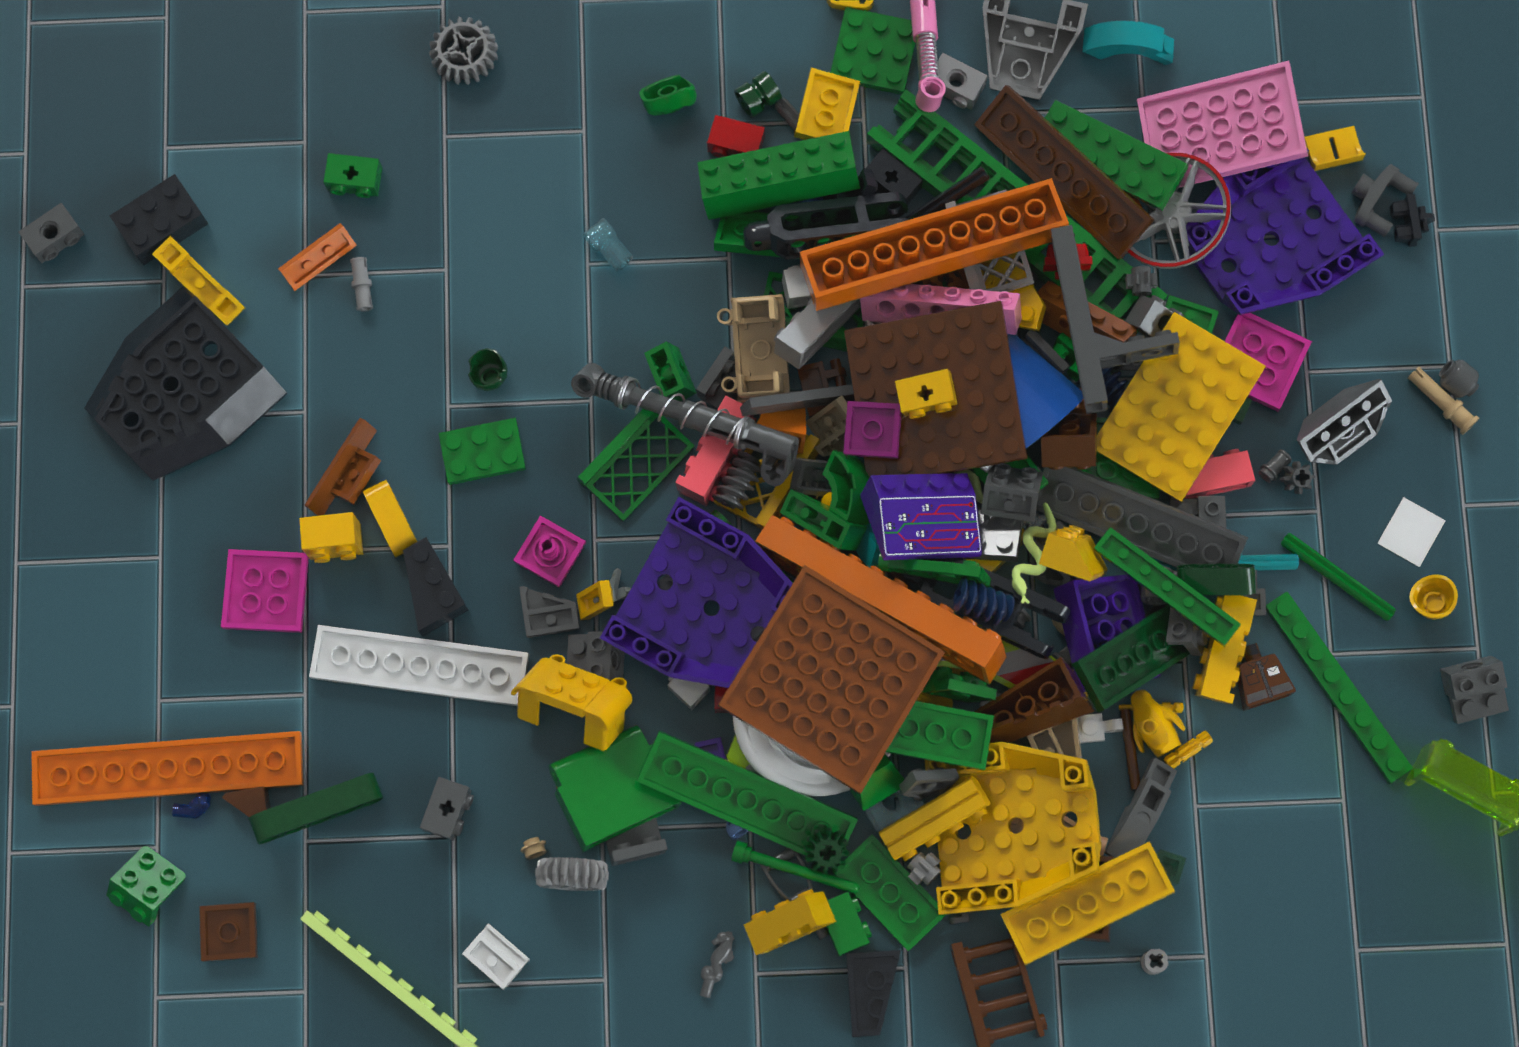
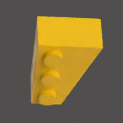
(789, 921)

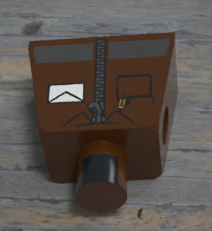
(1262, 679)

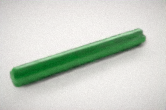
(1338, 576)

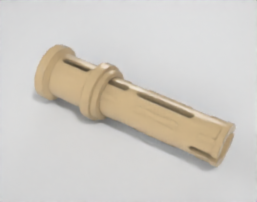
(1452, 408)

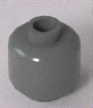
(1459, 378)

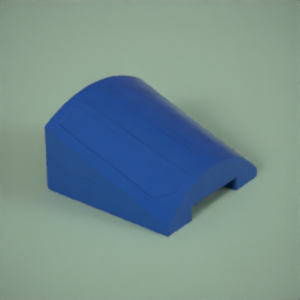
(1042, 391)

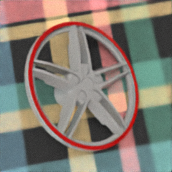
(1179, 213)

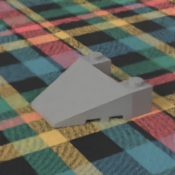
(1027, 50)

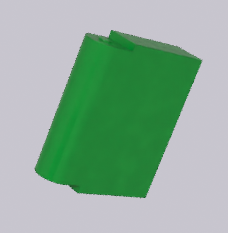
(602, 790)

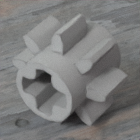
(924, 868)

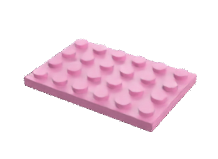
(1229, 121)

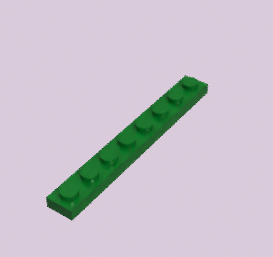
(1338, 688)

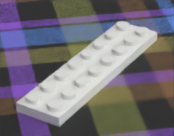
(417, 665)

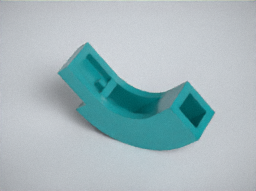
(1128, 38)

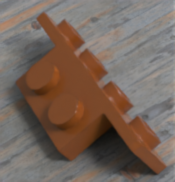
(347, 472)

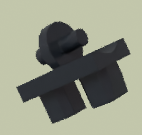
(1413, 220)

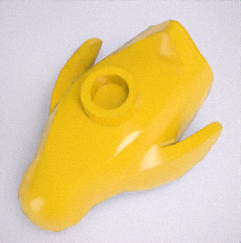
(1154, 724)

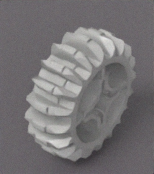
(480, 40)
(572, 874)

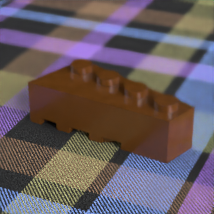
(1037, 703)

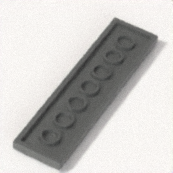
(1145, 522)

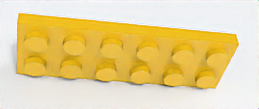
(1088, 903)

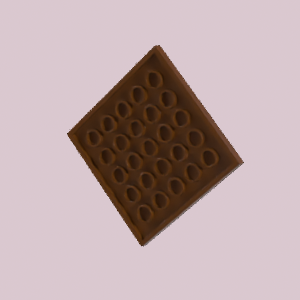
(976, 350)

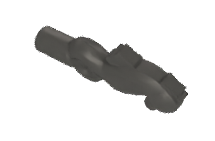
(713, 973)

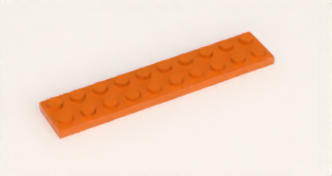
(167, 768)

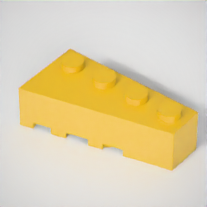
(1220, 662)

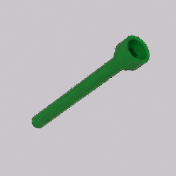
(744, 853)

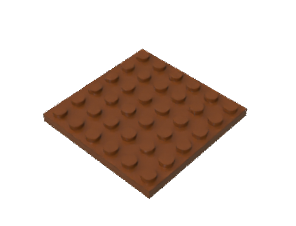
(831, 679)

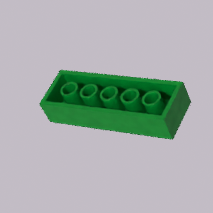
(778, 175)

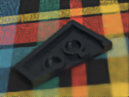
(869, 989)

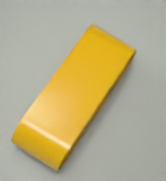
(390, 517)

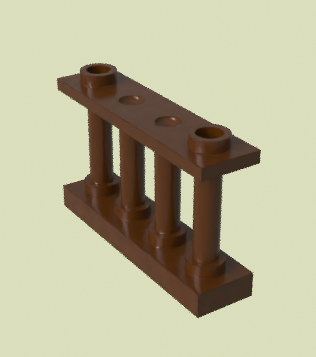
(978, 1009)

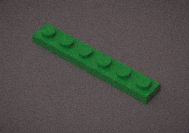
(1167, 587)

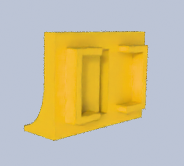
(1346, 146)

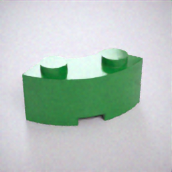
(847, 480)

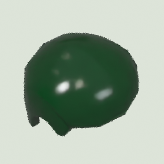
(487, 369)

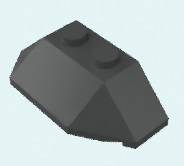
(1344, 423)

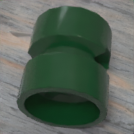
(757, 94)

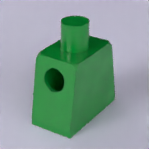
(881, 784)

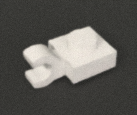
(1093, 727)

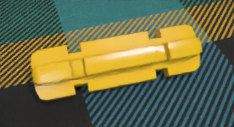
(1188, 749)

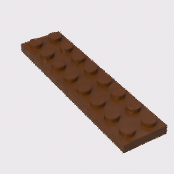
(1080, 184)

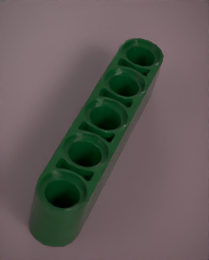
(315, 808)

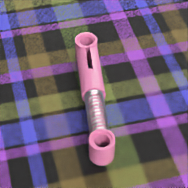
(924, 35)

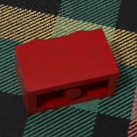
(734, 137)

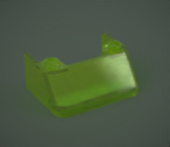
(1468, 782)

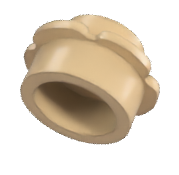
(533, 848)

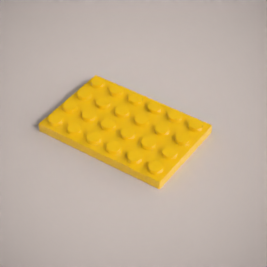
(1178, 409)

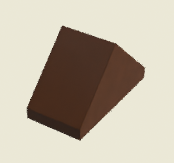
(249, 800)

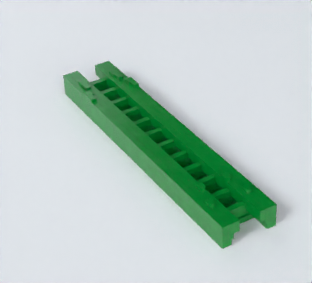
(971, 157)

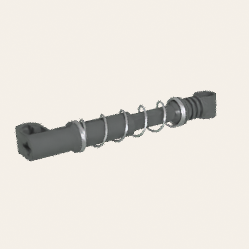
(740, 431)

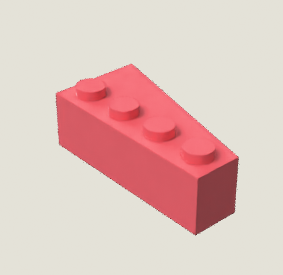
(711, 463)

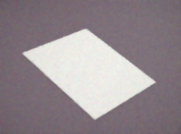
(1411, 532)

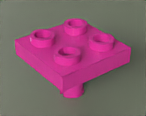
(549, 551)

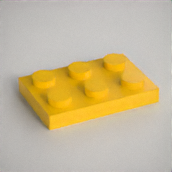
(826, 105)

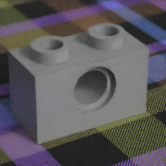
(972, 81)

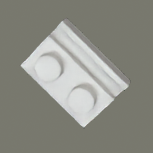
(496, 956)

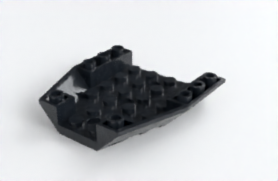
(214, 396)

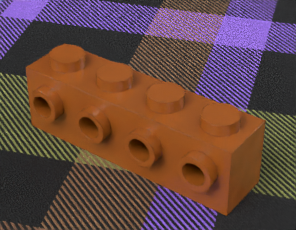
(1102, 321)

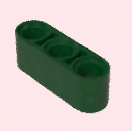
(1219, 578)

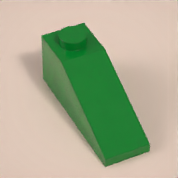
(822, 522)

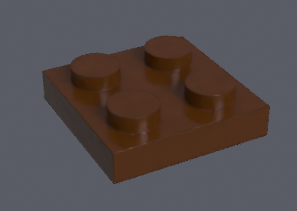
(228, 932)

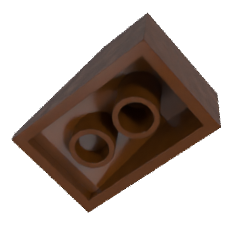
(1071, 441)

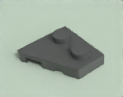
(547, 613)
(928, 783)

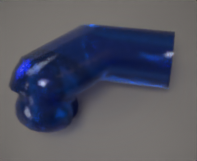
(194, 808)

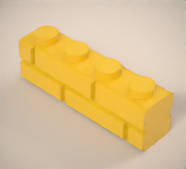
(934, 818)

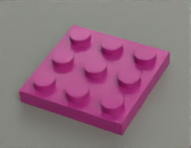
(1276, 349)
(265, 591)

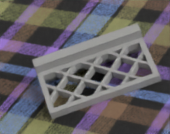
(974, 273)

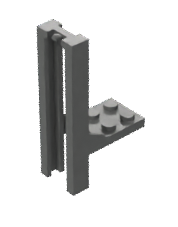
(1091, 349)

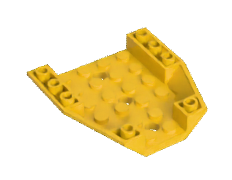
(1009, 868)

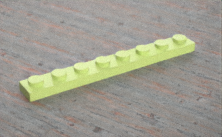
(381, 973)

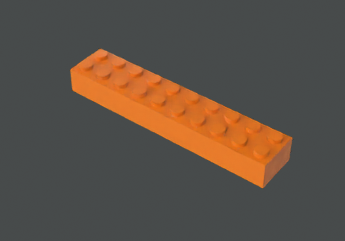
(932, 244)
(960, 638)

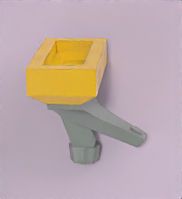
(600, 596)

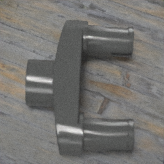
(1369, 192)

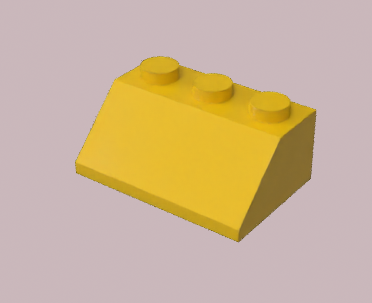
(1073, 554)

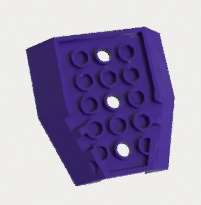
(1309, 251)
(706, 564)

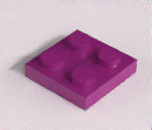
(872, 429)

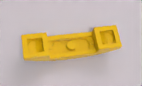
(198, 281)

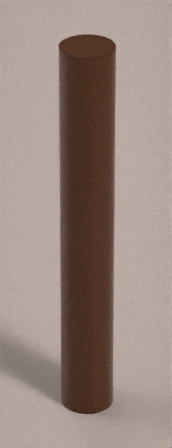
(1130, 749)

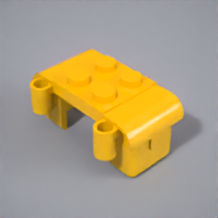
(578, 693)

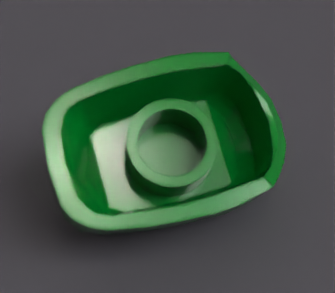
(668, 95)

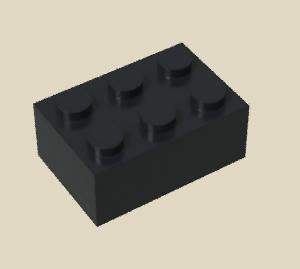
(156, 216)

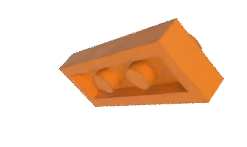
(317, 257)

